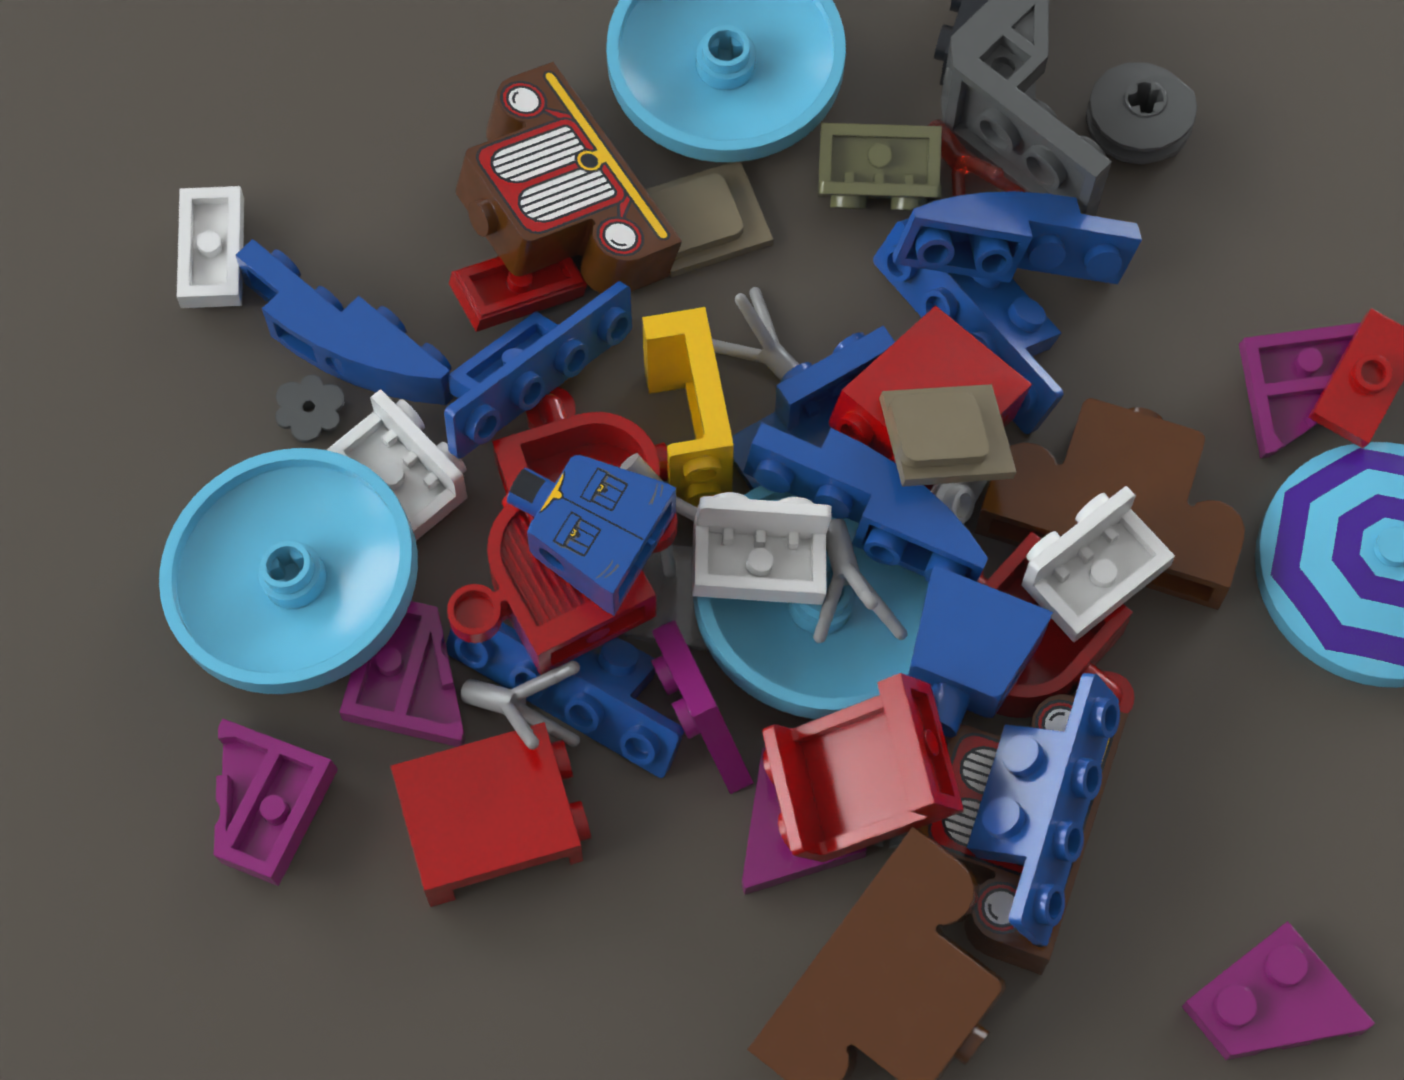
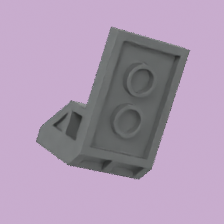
(995, 110)

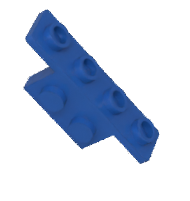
(990, 311)
(528, 365)
(811, 392)
(593, 701)
(1040, 802)

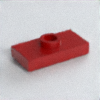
(496, 296)
(1363, 380)

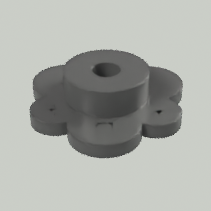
(298, 398)

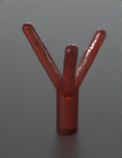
(962, 162)

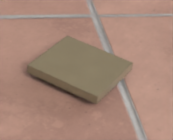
(712, 216)
(947, 435)

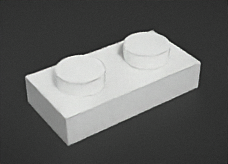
(207, 246)

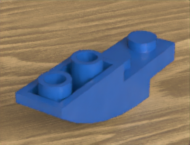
(1003, 231)
(348, 343)
(895, 522)

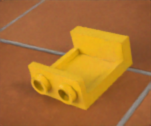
(683, 356)

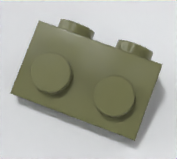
(879, 164)

